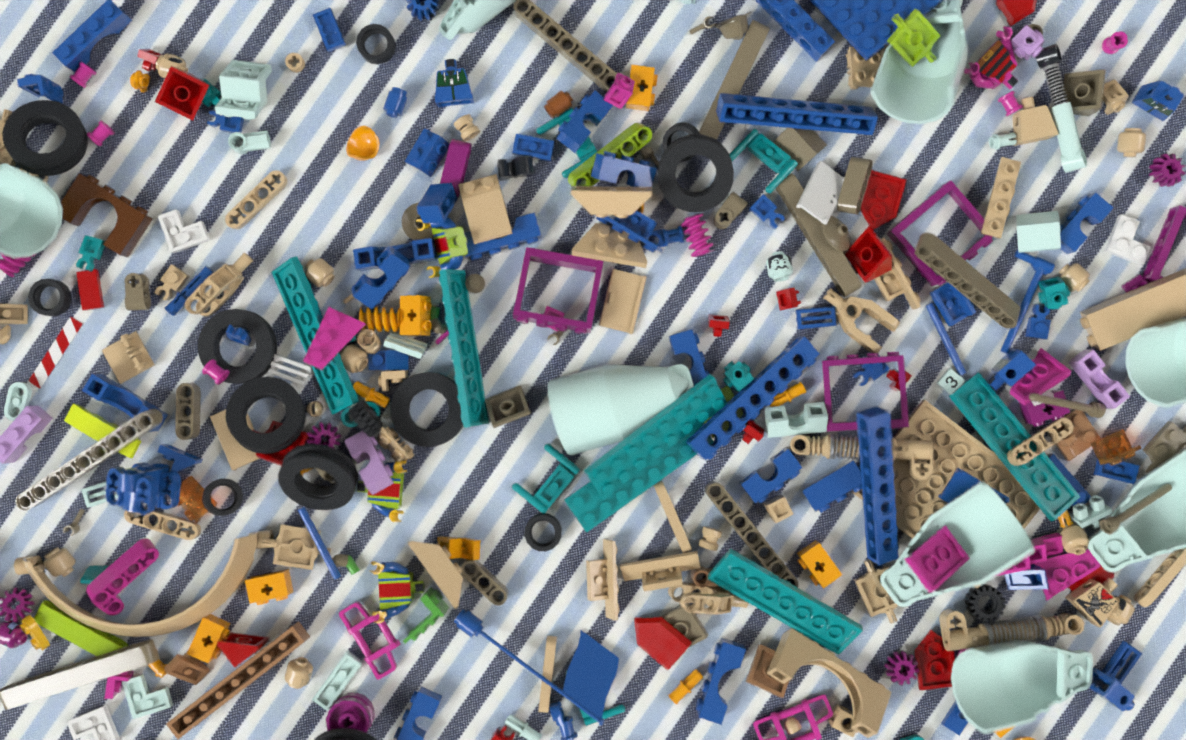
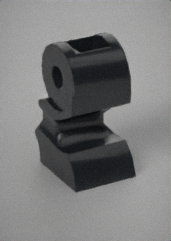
(516, 168)

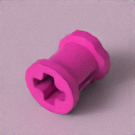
(1115, 42)
(82, 74)
(1010, 103)
(100, 133)
(215, 372)

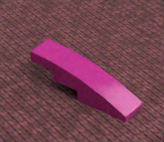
(1044, 547)

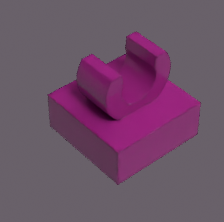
(1134, 283)

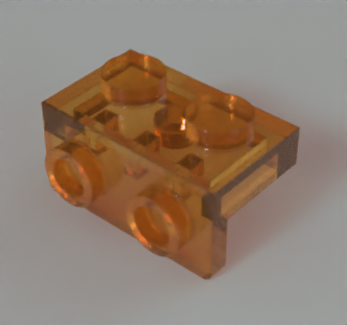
(1113, 448)
(191, 499)

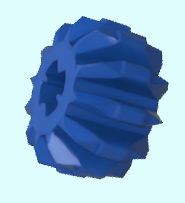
(424, 10)

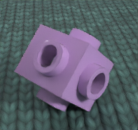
(1027, 43)

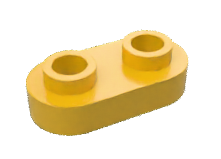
(38, 638)

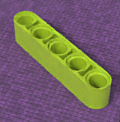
(615, 146)
(85, 637)

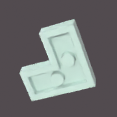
(142, 701)

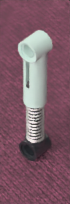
(1071, 151)

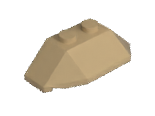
(611, 200)
(440, 568)

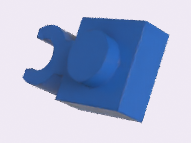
(227, 124)
(764, 209)
(1038, 326)
(238, 335)
(871, 370)

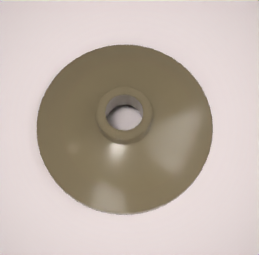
(410, 225)
(837, 234)

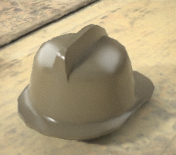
(734, 27)

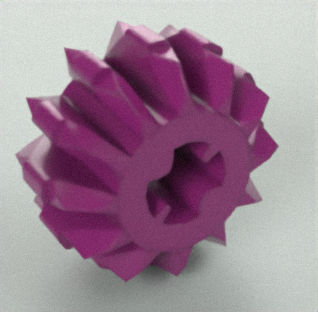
(1167, 170)
(327, 430)
(21, 597)
(895, 666)

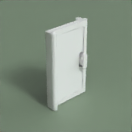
(819, 192)

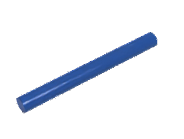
(946, 339)
(319, 543)

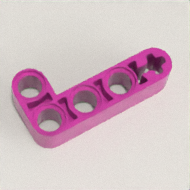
(106, 587)

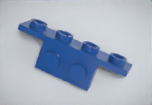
(637, 226)

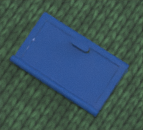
(960, 483)

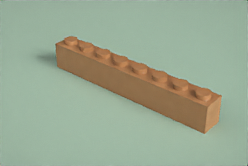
(238, 680)

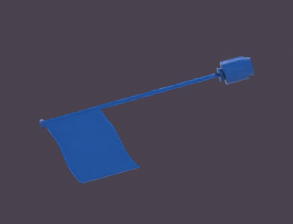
(587, 676)

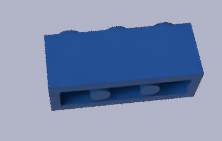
(834, 487)

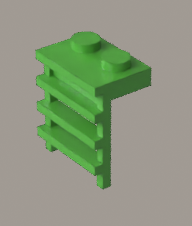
(434, 602)

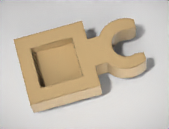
(173, 280)

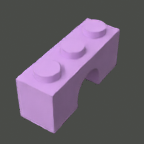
(1089, 369)
(29, 422)
(376, 474)

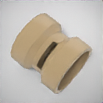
(466, 127)
(369, 337)
(710, 538)

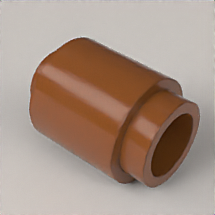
(558, 104)

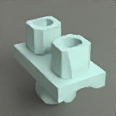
(1090, 514)

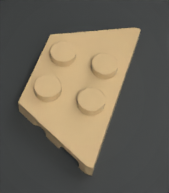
(611, 246)

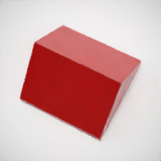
(182, 92)
(869, 256)
(240, 646)

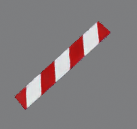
(55, 352)

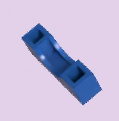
(104, 21)
(524, 230)
(415, 251)
(112, 393)
(728, 657)

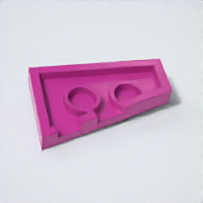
(332, 335)
(1040, 378)
(1066, 570)

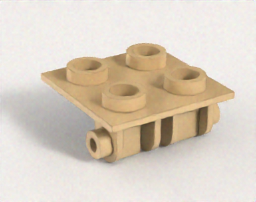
(861, 71)
(128, 357)
(387, 441)

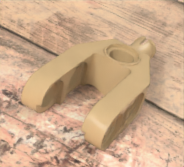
(224, 279)
(847, 321)
(717, 598)

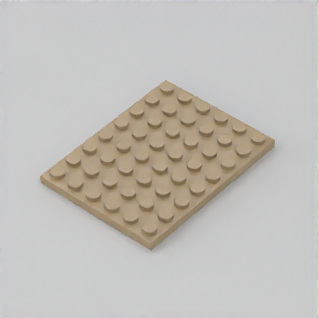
(951, 450)

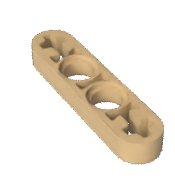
(258, 202)
(1039, 440)
(672, 517)
(161, 526)
(1161, 578)
(547, 673)

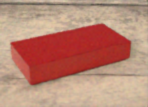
(90, 290)

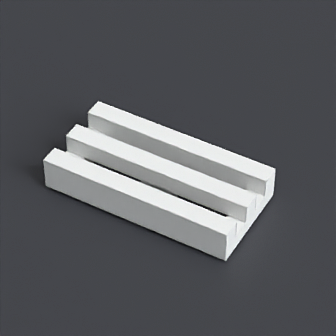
(274, 364)

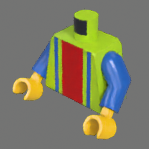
(449, 244)
(390, 497)
(395, 589)

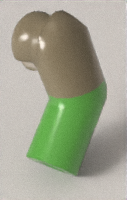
(437, 326)
(346, 561)

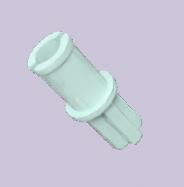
(522, 728)

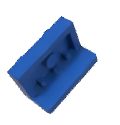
(41, 86)
(427, 152)
(952, 304)

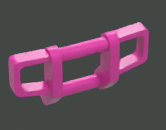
(369, 656)
(803, 706)

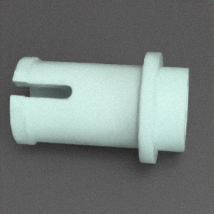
(998, 141)

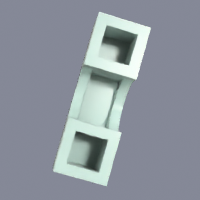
(811, 420)

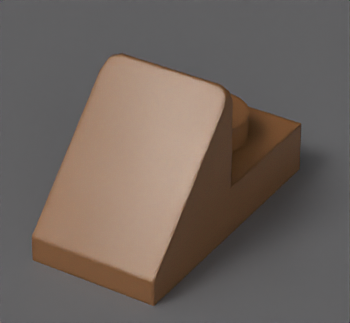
(187, 668)

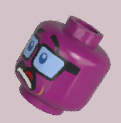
(11, 634)

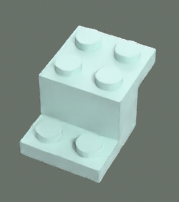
(243, 89)

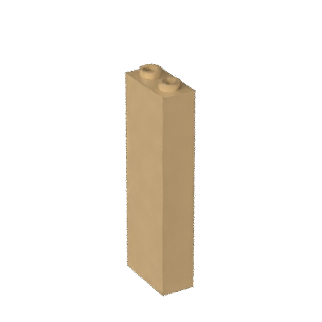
(1135, 310)

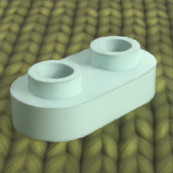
(16, 400)

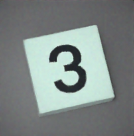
(950, 381)

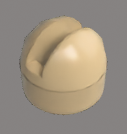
(318, 409)
(792, 725)

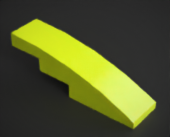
(96, 427)

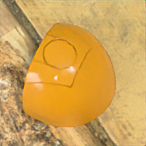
(363, 144)

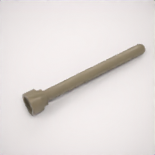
(1093, 409)
(1111, 524)

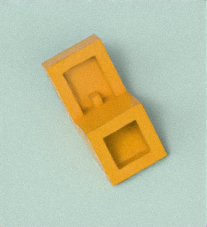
(461, 547)

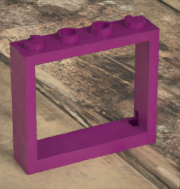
(1164, 243)
(907, 249)
(562, 260)
(854, 359)

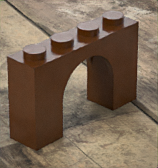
(130, 220)

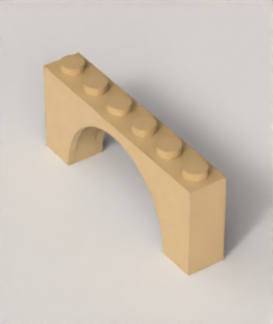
(867, 696)

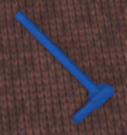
(1041, 268)

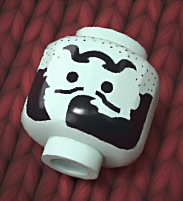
(779, 266)

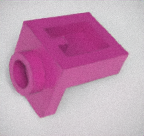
(620, 91)
(114, 684)

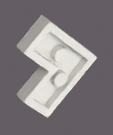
(178, 235)
(1122, 243)
(96, 722)

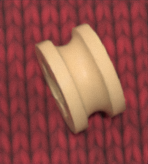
(299, 66)

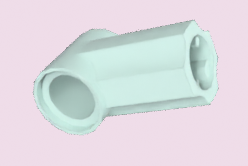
(251, 141)

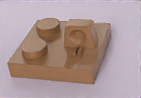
(1080, 438)
(758, 673)

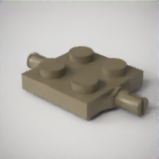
(1165, 444)

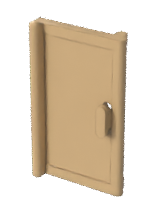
(622, 301)
(235, 453)

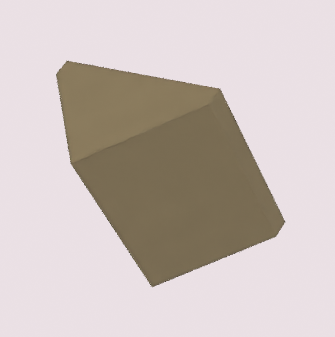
(1085, 91)
(800, 145)
(507, 406)

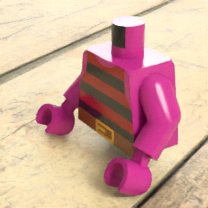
(995, 64)

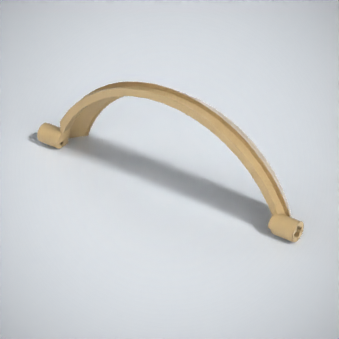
(232, 576)

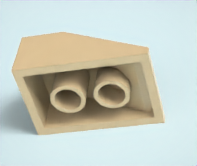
(485, 209)

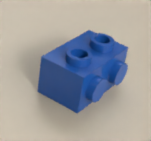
(437, 203)

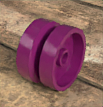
(351, 712)

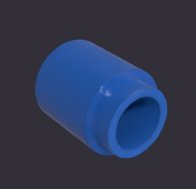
(395, 102)

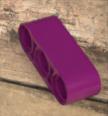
(456, 164)

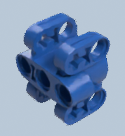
(143, 485)

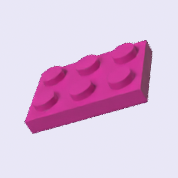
(937, 559)

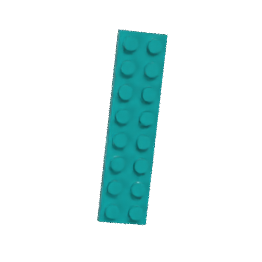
(307, 318)
(463, 347)
(1003, 432)
(655, 436)
(592, 509)
(784, 601)

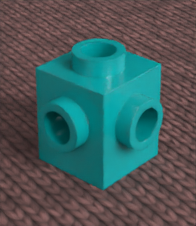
(1053, 293)
(744, 375)

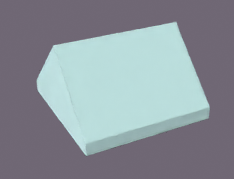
(1038, 231)

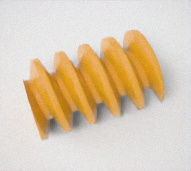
(380, 320)

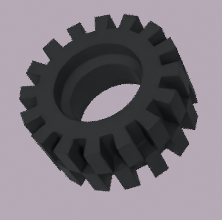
(366, 418)
(993, 611)

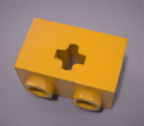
(642, 76)
(415, 315)
(828, 571)
(279, 581)
(201, 646)

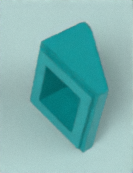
(91, 573)

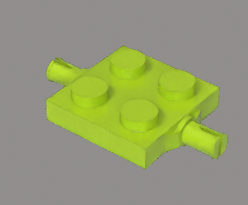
(913, 38)

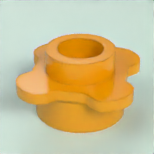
(140, 81)

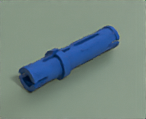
(181, 297)

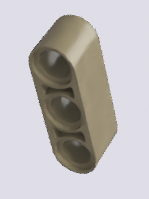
(854, 185)
(182, 403)
(487, 591)

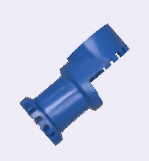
(664, 236)
(564, 722)

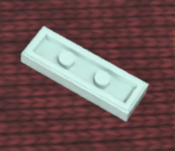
(337, 680)

